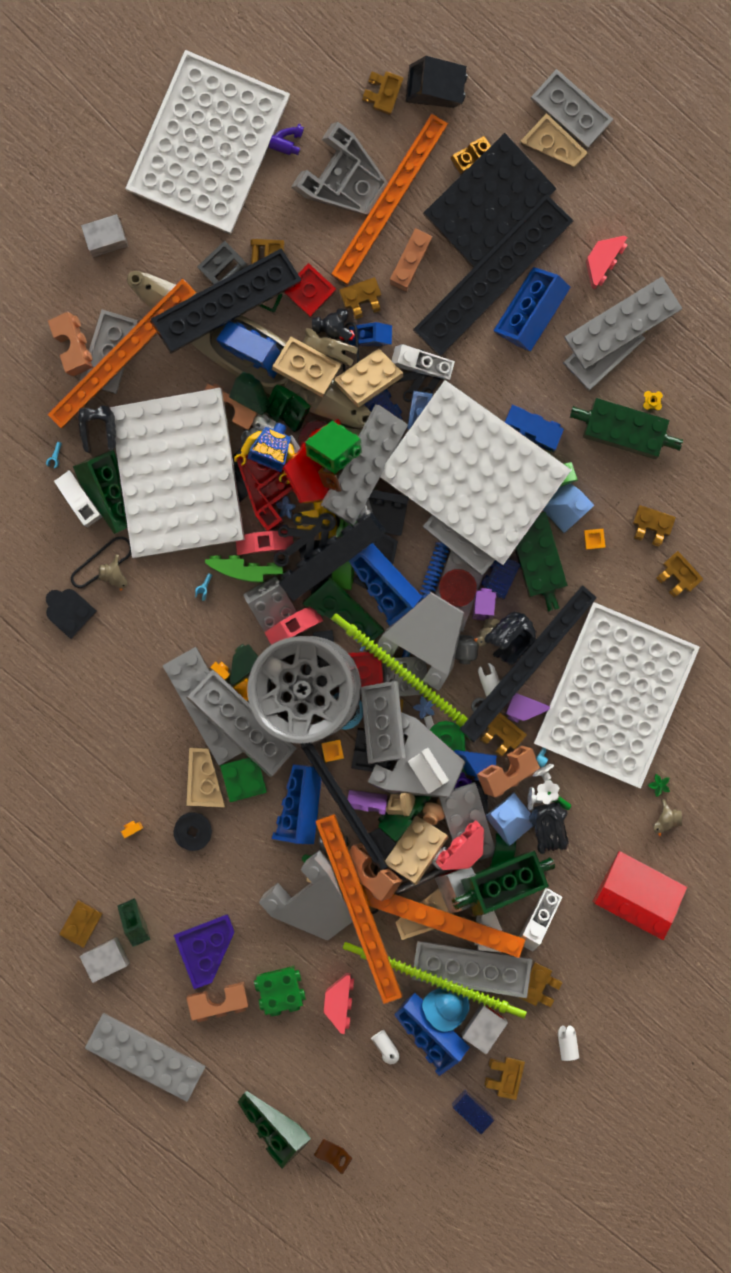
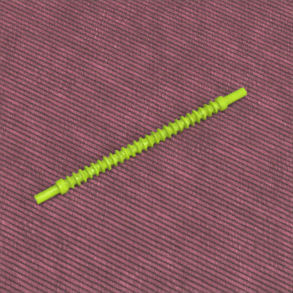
(351, 630)
(497, 1004)

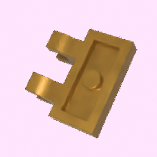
(387, 94)
(361, 293)
(653, 520)
(683, 573)
(505, 731)
(538, 979)
(510, 1077)

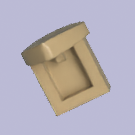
(400, 804)

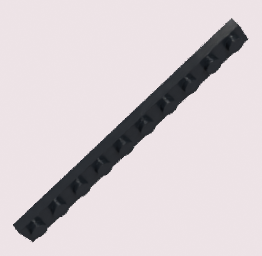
(527, 664)

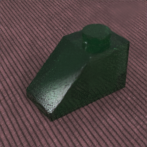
(250, 393)
(242, 662)
(133, 922)

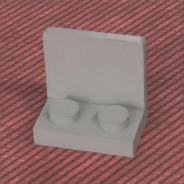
(269, 603)
(412, 664)

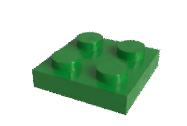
(243, 779)

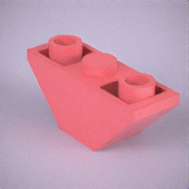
(603, 258)
(263, 543)
(294, 625)
(463, 849)
(338, 1002)

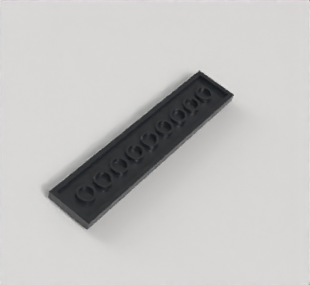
(493, 275)

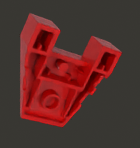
(304, 475)
(264, 491)

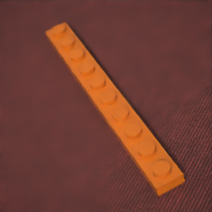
(389, 199)
(117, 358)
(359, 908)
(448, 923)

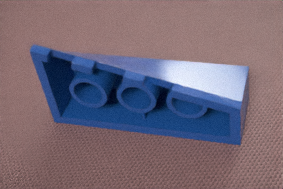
(385, 583)
(300, 807)
(441, 1047)

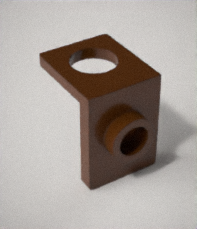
(327, 478)
(333, 1154)

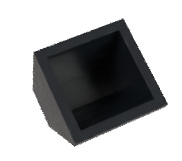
(436, 82)

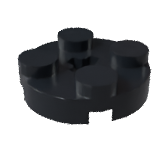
(182, 827)

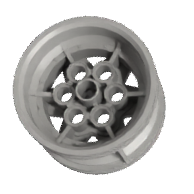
(268, 704)

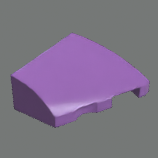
(367, 801)

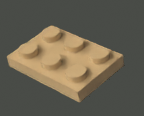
(306, 366)
(368, 378)
(416, 850)

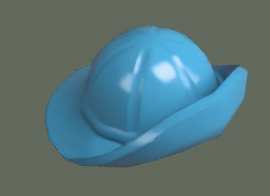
(445, 1009)

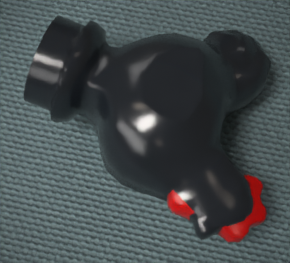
(333, 325)

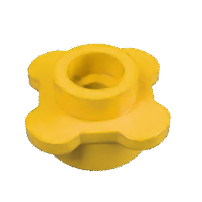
(652, 405)

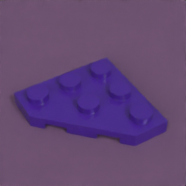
(204, 948)

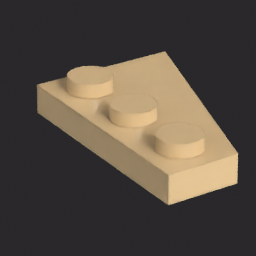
(554, 141)
(203, 783)
(410, 928)

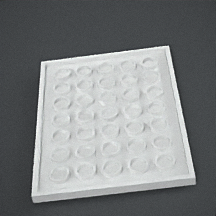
(207, 142)
(474, 472)
(177, 473)
(616, 695)

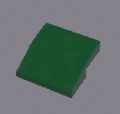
(288, 407)

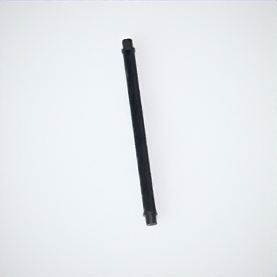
(344, 805)

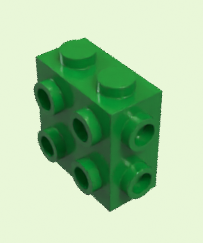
(333, 447)
(280, 991)

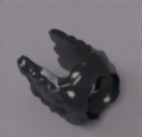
(103, 413)
(513, 636)
(550, 827)

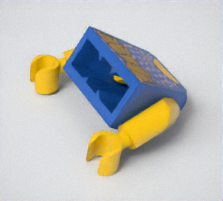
(268, 448)

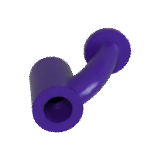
(284, 146)

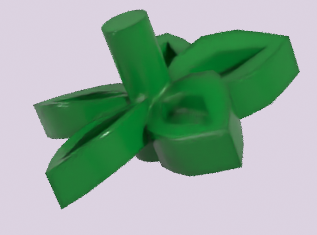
(659, 785)

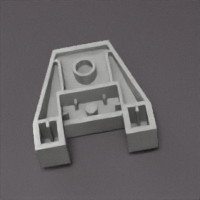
(349, 178)
(430, 634)
(403, 778)
(317, 907)

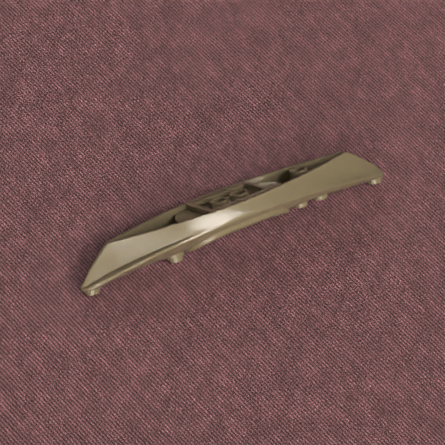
(332, 405)

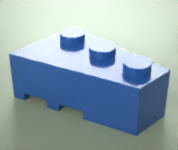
(249, 346)
(535, 428)

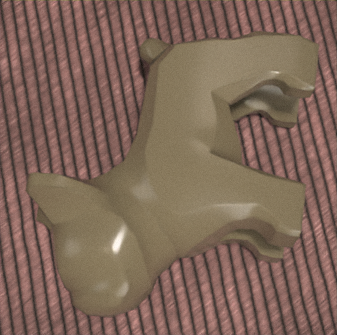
(329, 347)

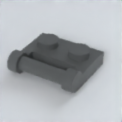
(219, 260)

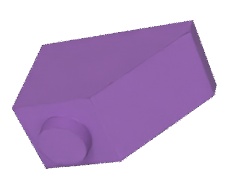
(484, 604)
(524, 708)

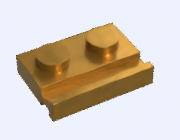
(80, 924)

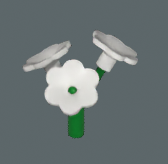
(546, 792)

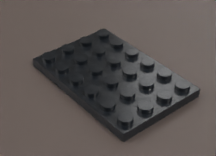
(488, 200)

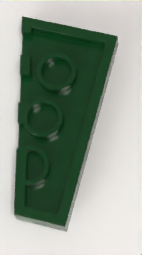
(332, 599)

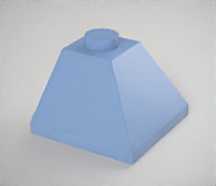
(567, 506)
(510, 819)

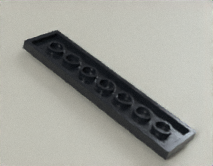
(225, 301)

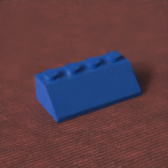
(532, 308)

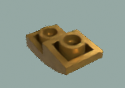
(467, 156)

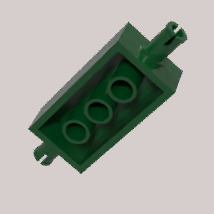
(626, 428)
(541, 562)
(504, 883)

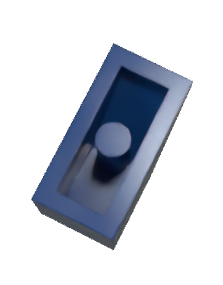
(373, 334)
(476, 762)

